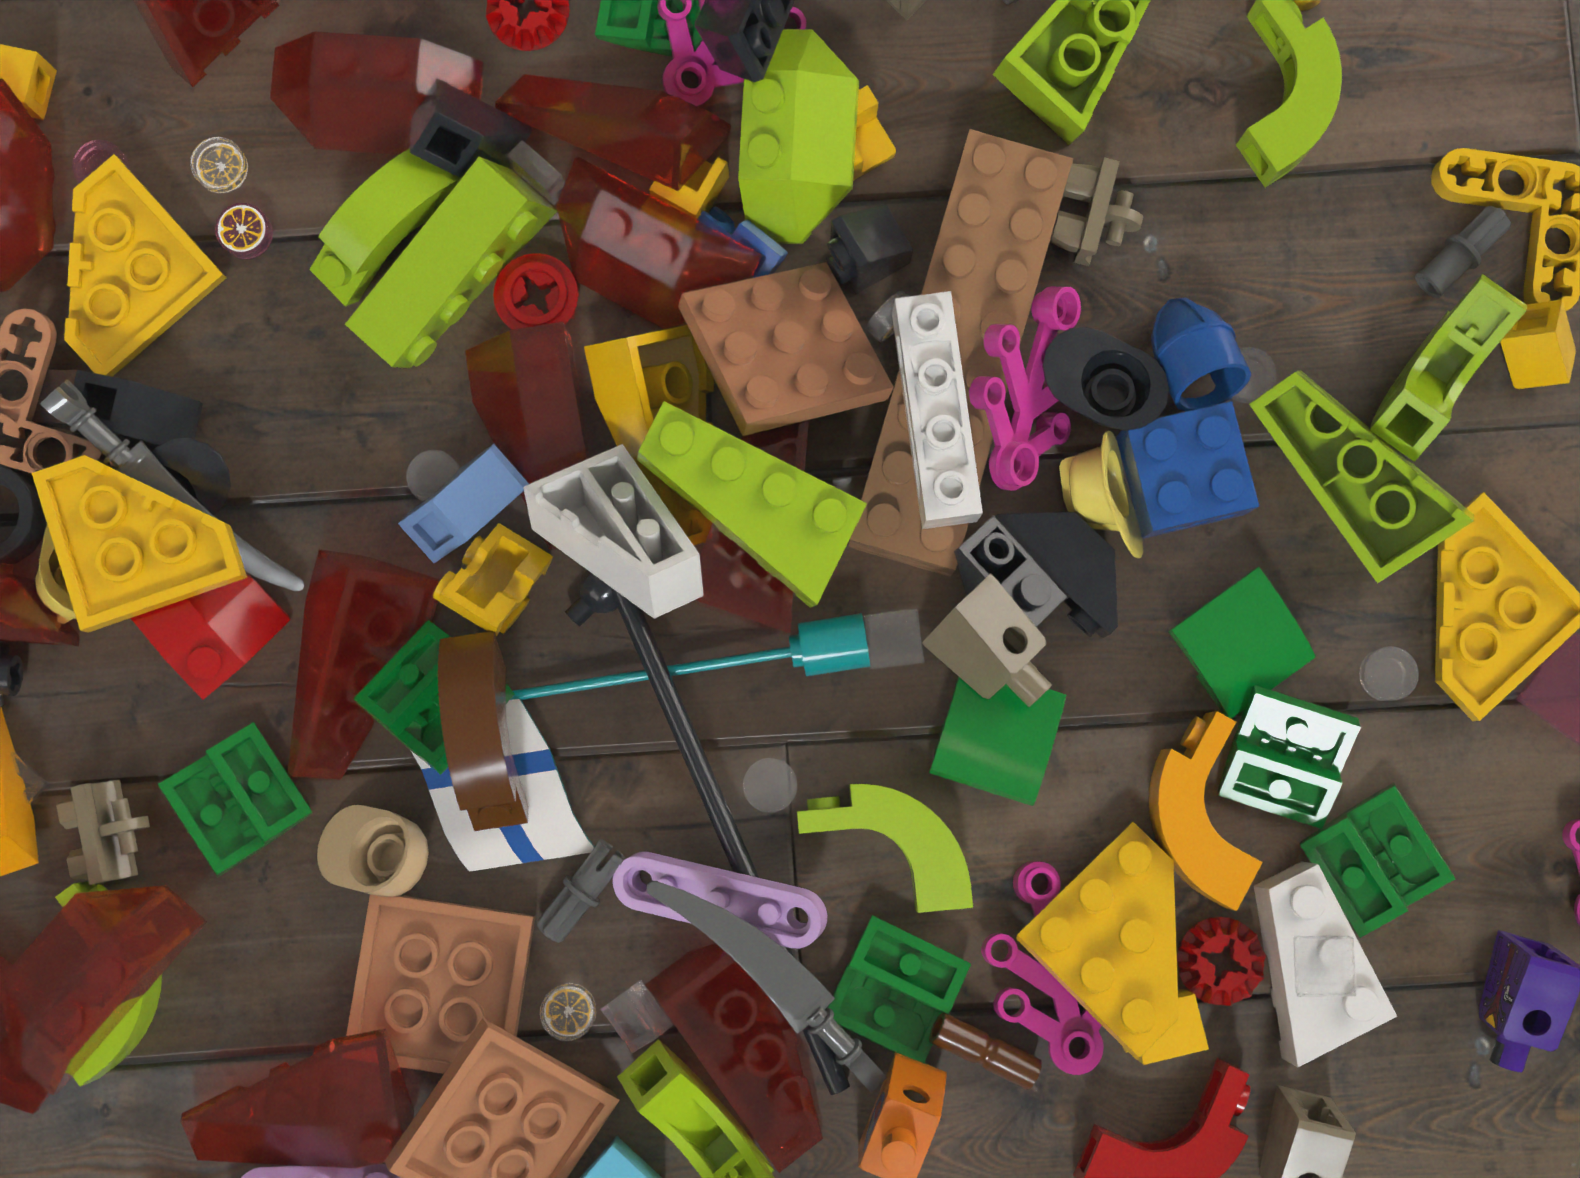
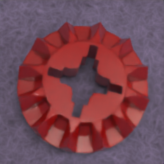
(537, 29)
(545, 273)
(1198, 973)

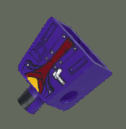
(1527, 998)

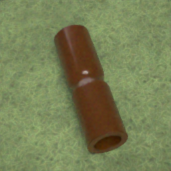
(991, 1053)

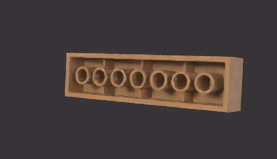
(991, 263)

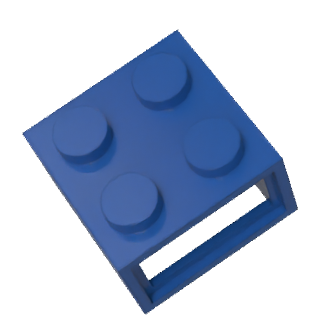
(1187, 470)

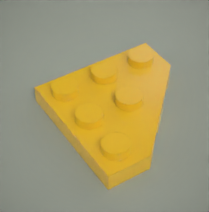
(127, 269)
(129, 544)
(1496, 610)
(1116, 940)

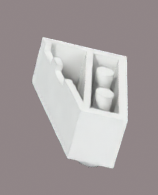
(618, 530)
(1304, 905)

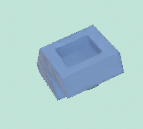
(464, 504)

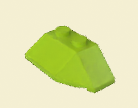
(797, 138)

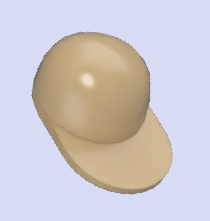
(372, 851)

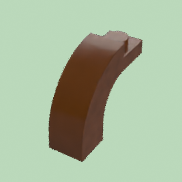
(477, 731)

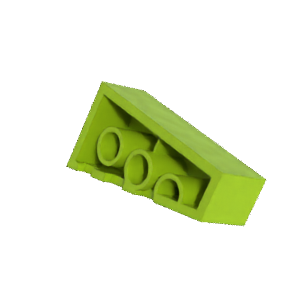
(1070, 60)
(450, 263)
(1363, 483)
(760, 502)

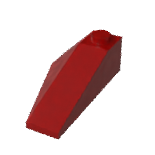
(213, 632)

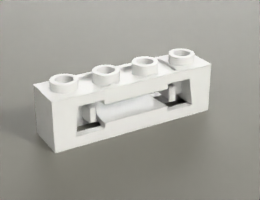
(936, 410)

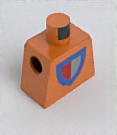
(898, 1127)

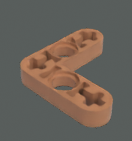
(19, 413)

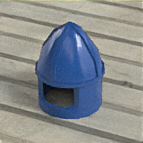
(1196, 342)

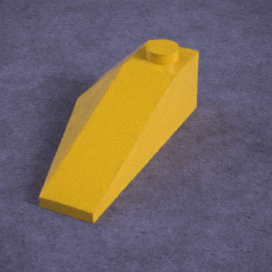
(630, 385)

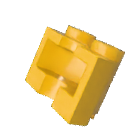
(495, 580)

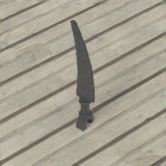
(139, 463)
(778, 974)

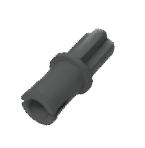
(1463, 251)
(579, 892)

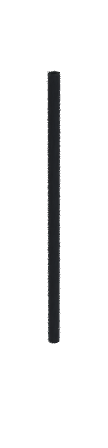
(709, 790)

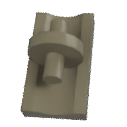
(1083, 233)
(104, 832)

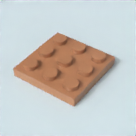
(785, 348)
(435, 973)
(503, 1115)

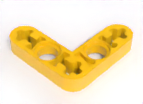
(1536, 198)

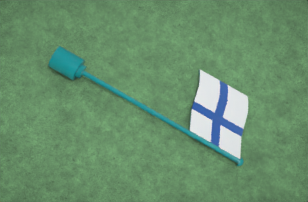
(552, 827)

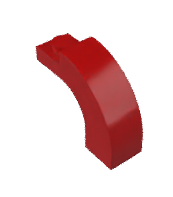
(1198, 1150)

